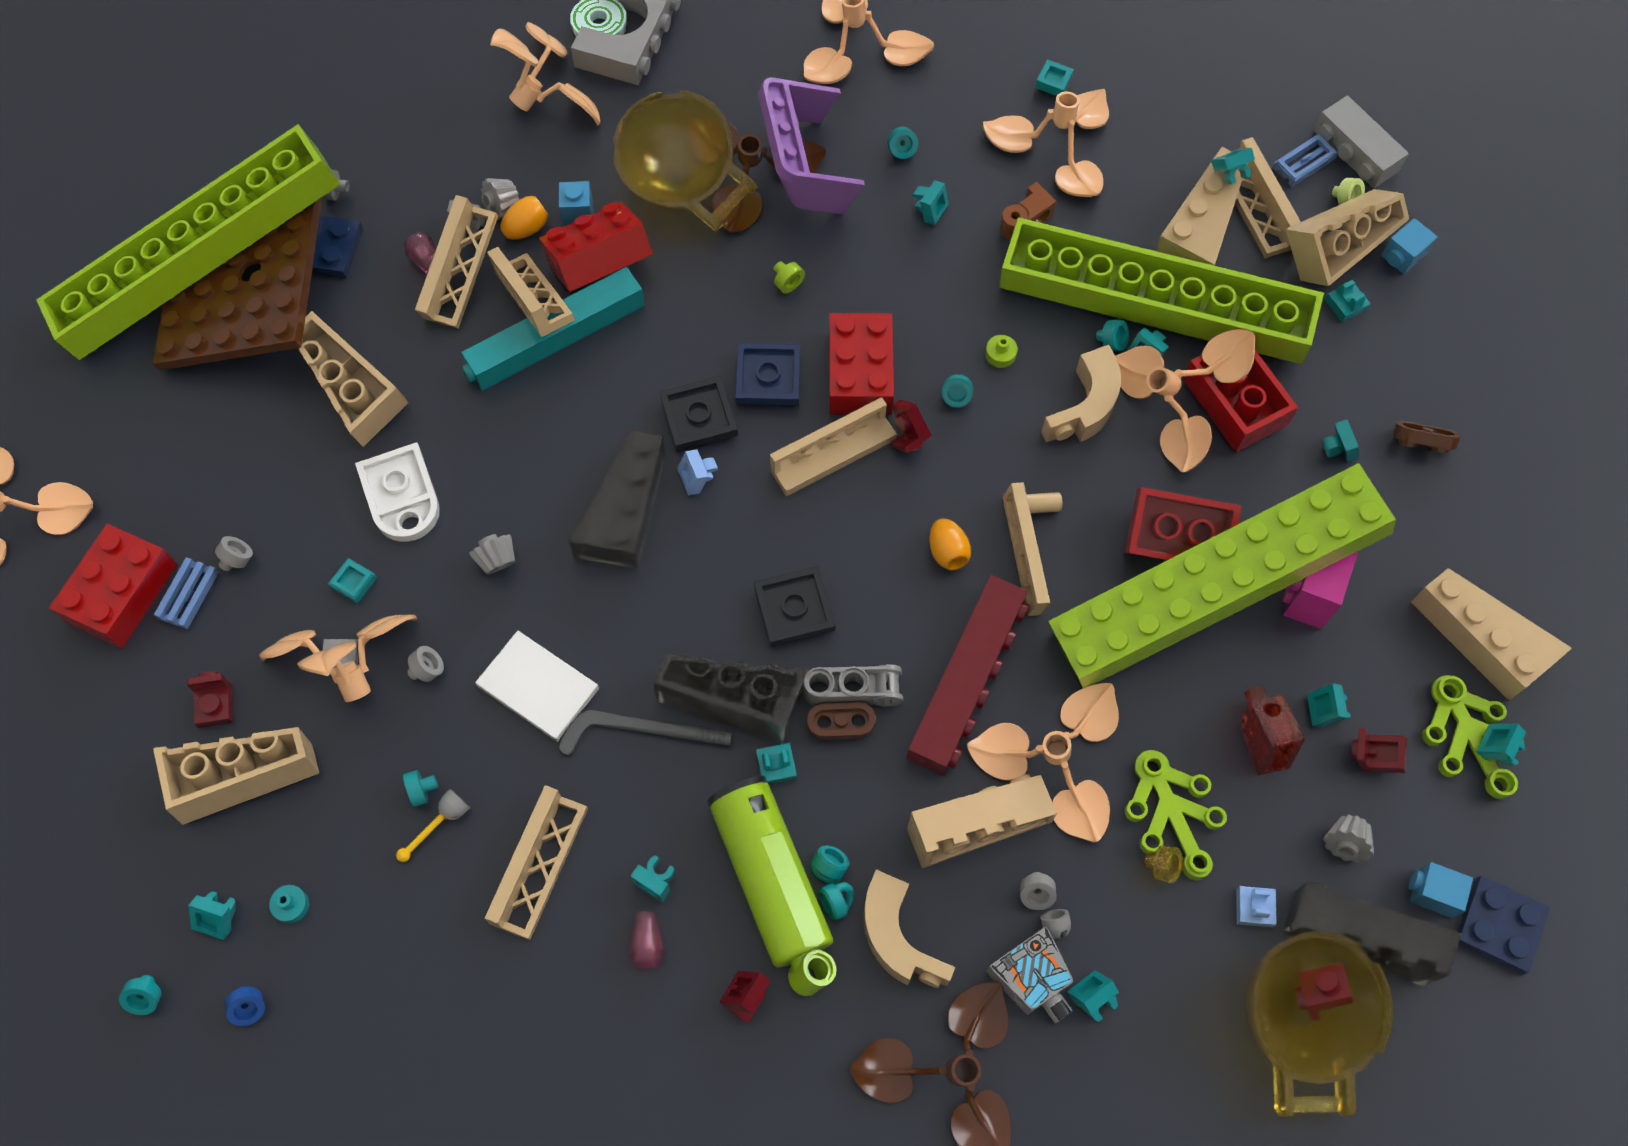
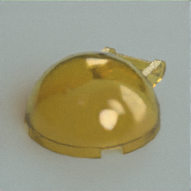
(678, 153)
(1322, 1048)

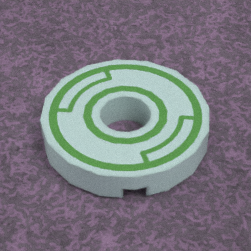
(588, 10)

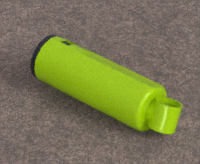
(774, 882)

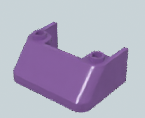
(782, 107)

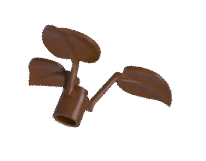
(750, 155)
(980, 1017)

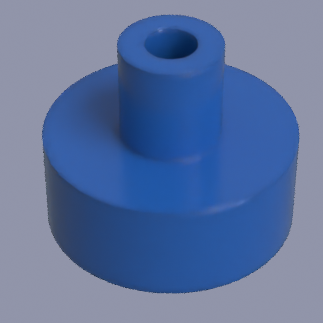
(244, 1006)

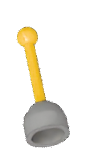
(450, 808)

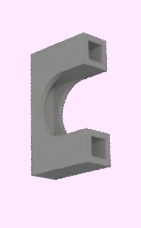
(625, 55)

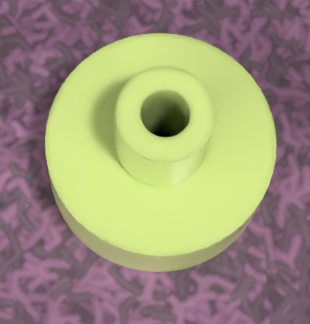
(1348, 189)

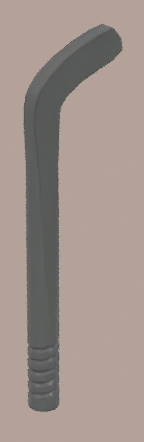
(603, 719)

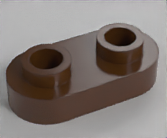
(1438, 438)
(840, 718)

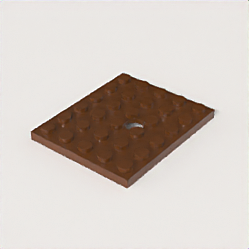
(239, 318)

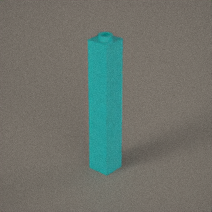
(523, 346)

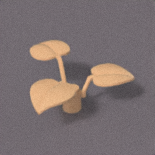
(829, 66)
(528, 87)
(1086, 110)
(1143, 372)
(60, 505)
(348, 675)
(1003, 753)

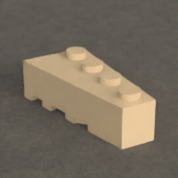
(1202, 218)
(1344, 234)
(353, 385)
(1489, 633)
(225, 773)
(979, 819)

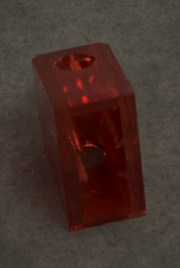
(1270, 731)

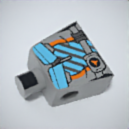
(1035, 976)

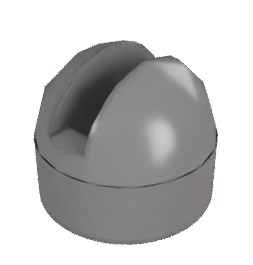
(1057, 922)

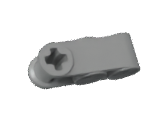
(871, 678)

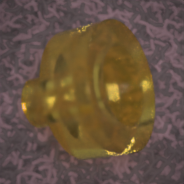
(1165, 863)

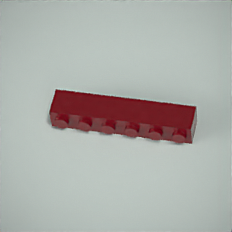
(967, 675)

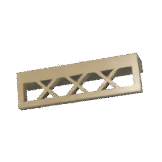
(1271, 202)
(446, 258)
(528, 297)
(832, 447)
(524, 857)

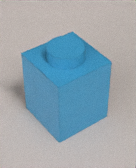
(575, 200)
(1409, 246)
(1440, 889)

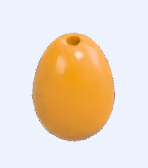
(524, 218)
(949, 544)

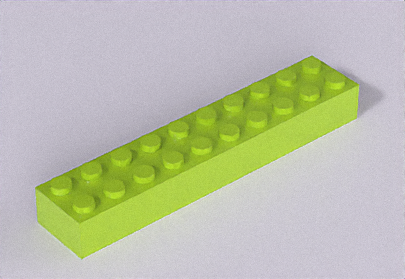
(187, 243)
(1159, 289)
(1223, 575)

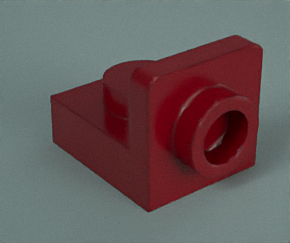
(912, 425)
(211, 699)
(745, 994)

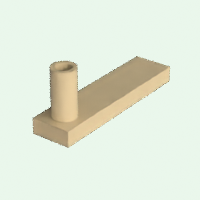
(1018, 512)

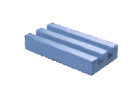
(1289, 172)
(181, 591)

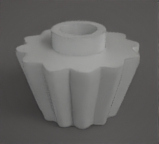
(498, 195)
(494, 553)
(1350, 839)

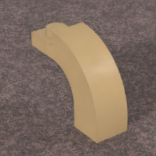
(1102, 382)
(887, 941)

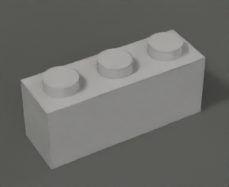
(1361, 141)

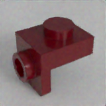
(1380, 752)
(1323, 989)

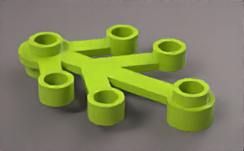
(1467, 730)
(1172, 808)

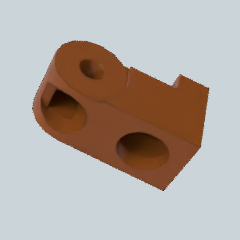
(1037, 207)

